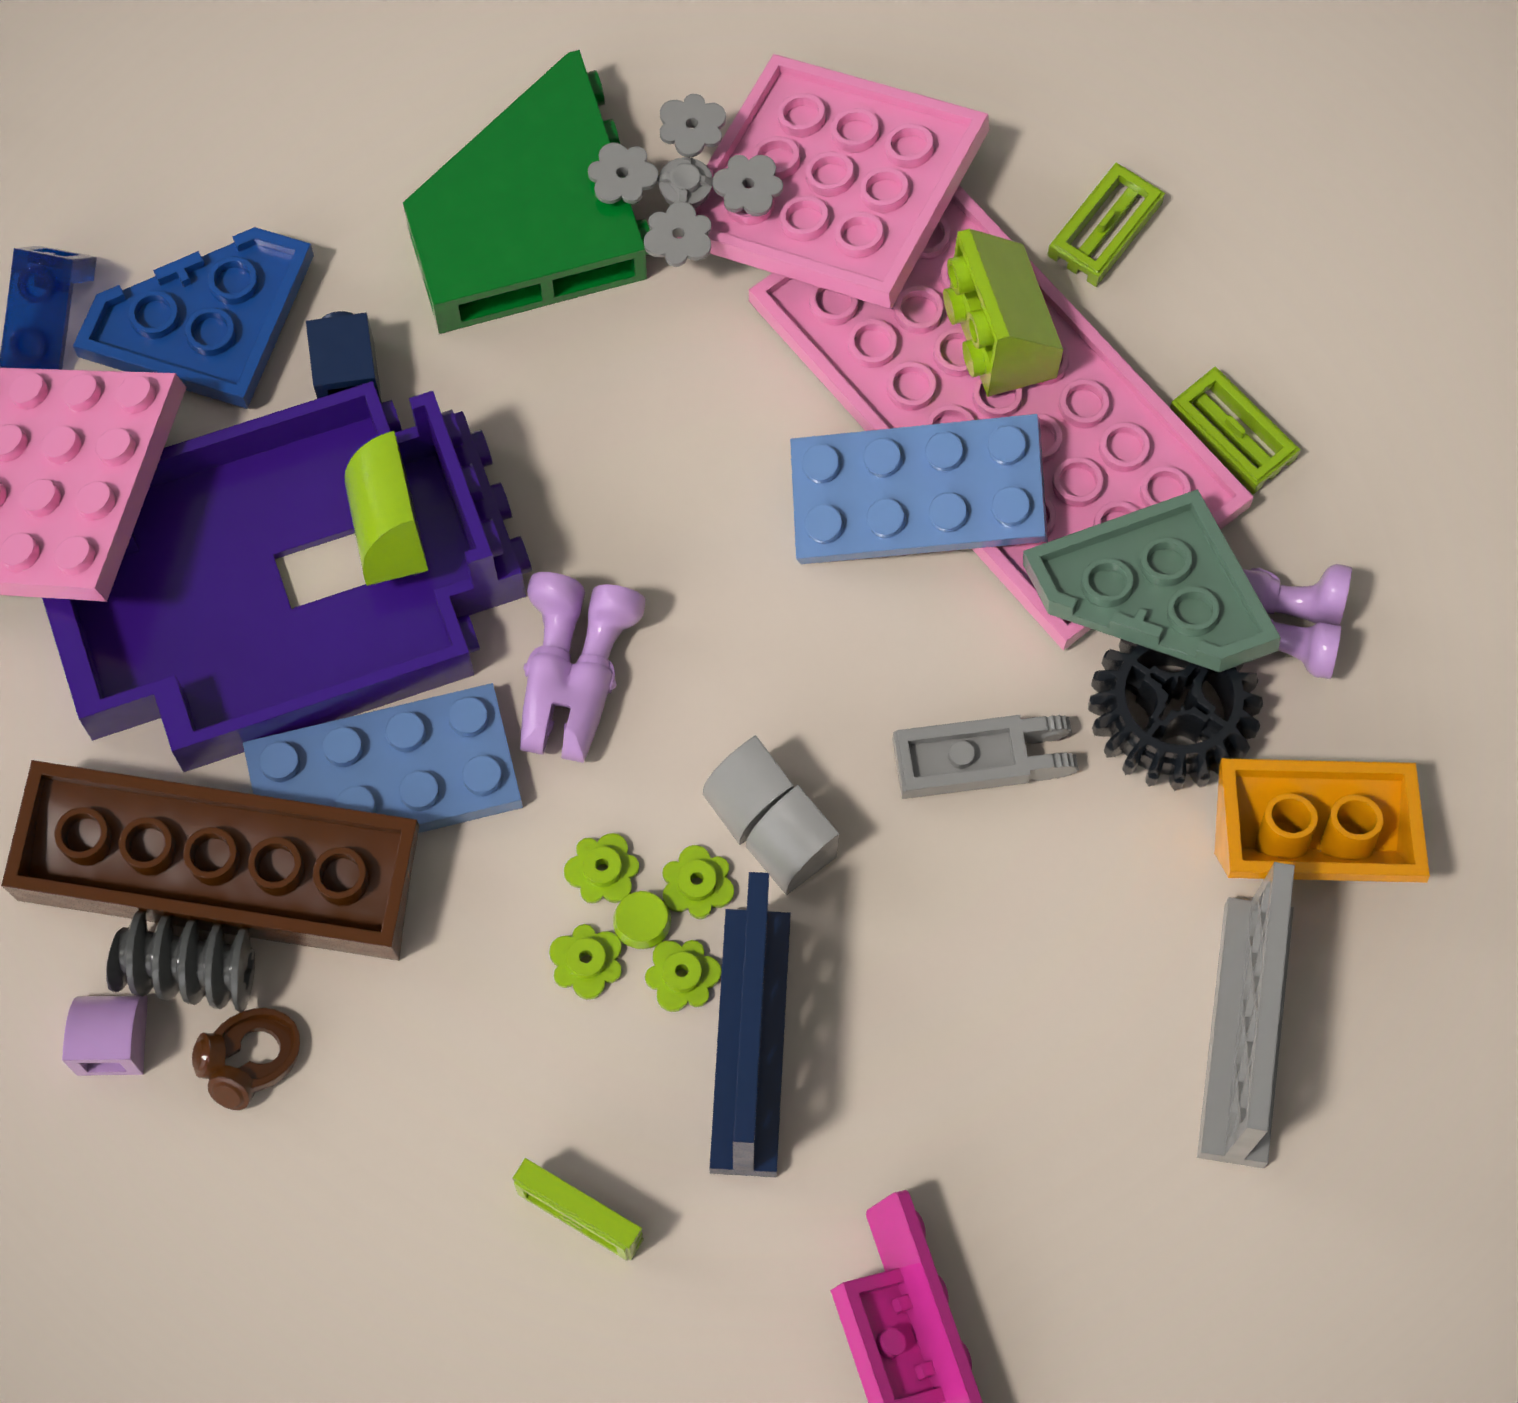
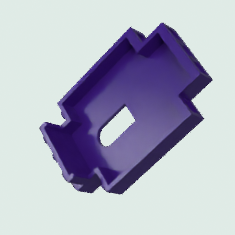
(201, 610)

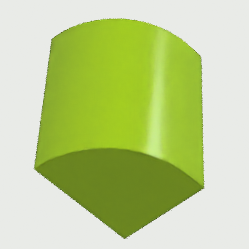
(383, 512)

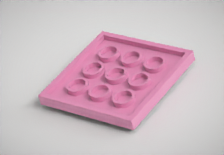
(859, 177)
(76, 474)

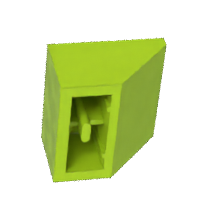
(1000, 313)

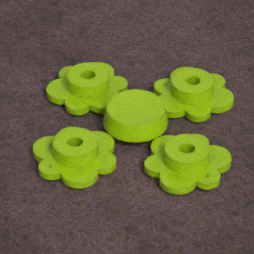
(642, 922)

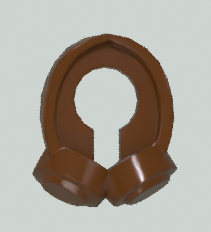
(236, 1086)

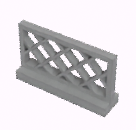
(1247, 1023)

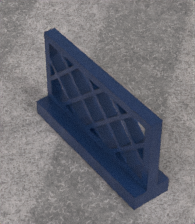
(750, 1037)

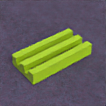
(1080, 258)
(1219, 445)
(577, 1210)

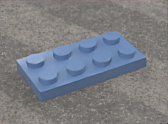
(918, 489)
(417, 760)

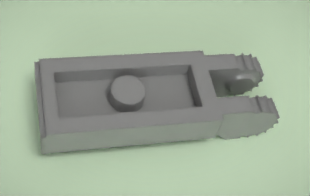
(979, 754)

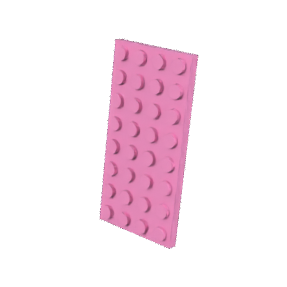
(1102, 427)

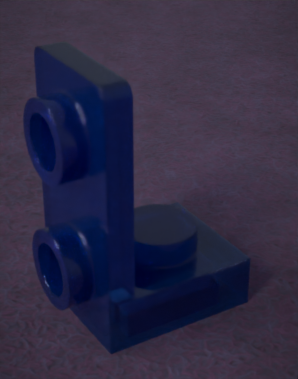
(41, 305)

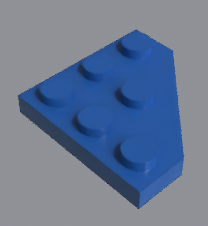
(202, 316)

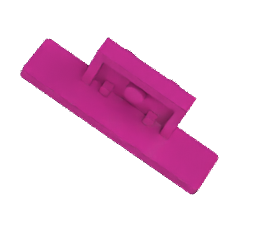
(902, 1317)

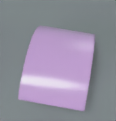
(106, 1035)

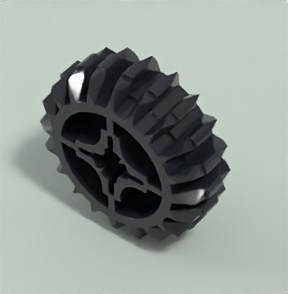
(1194, 721)

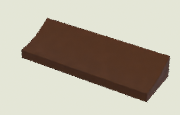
(212, 857)

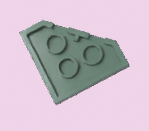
(1158, 583)

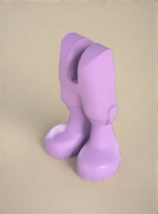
(1318, 603)
(579, 685)

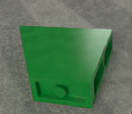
(516, 213)

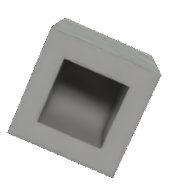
(745, 787)
(793, 840)

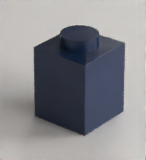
(341, 353)

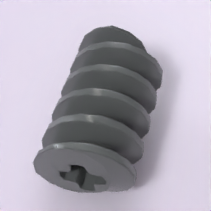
(182, 963)

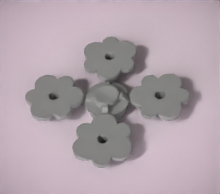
(685, 180)

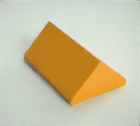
(1322, 818)

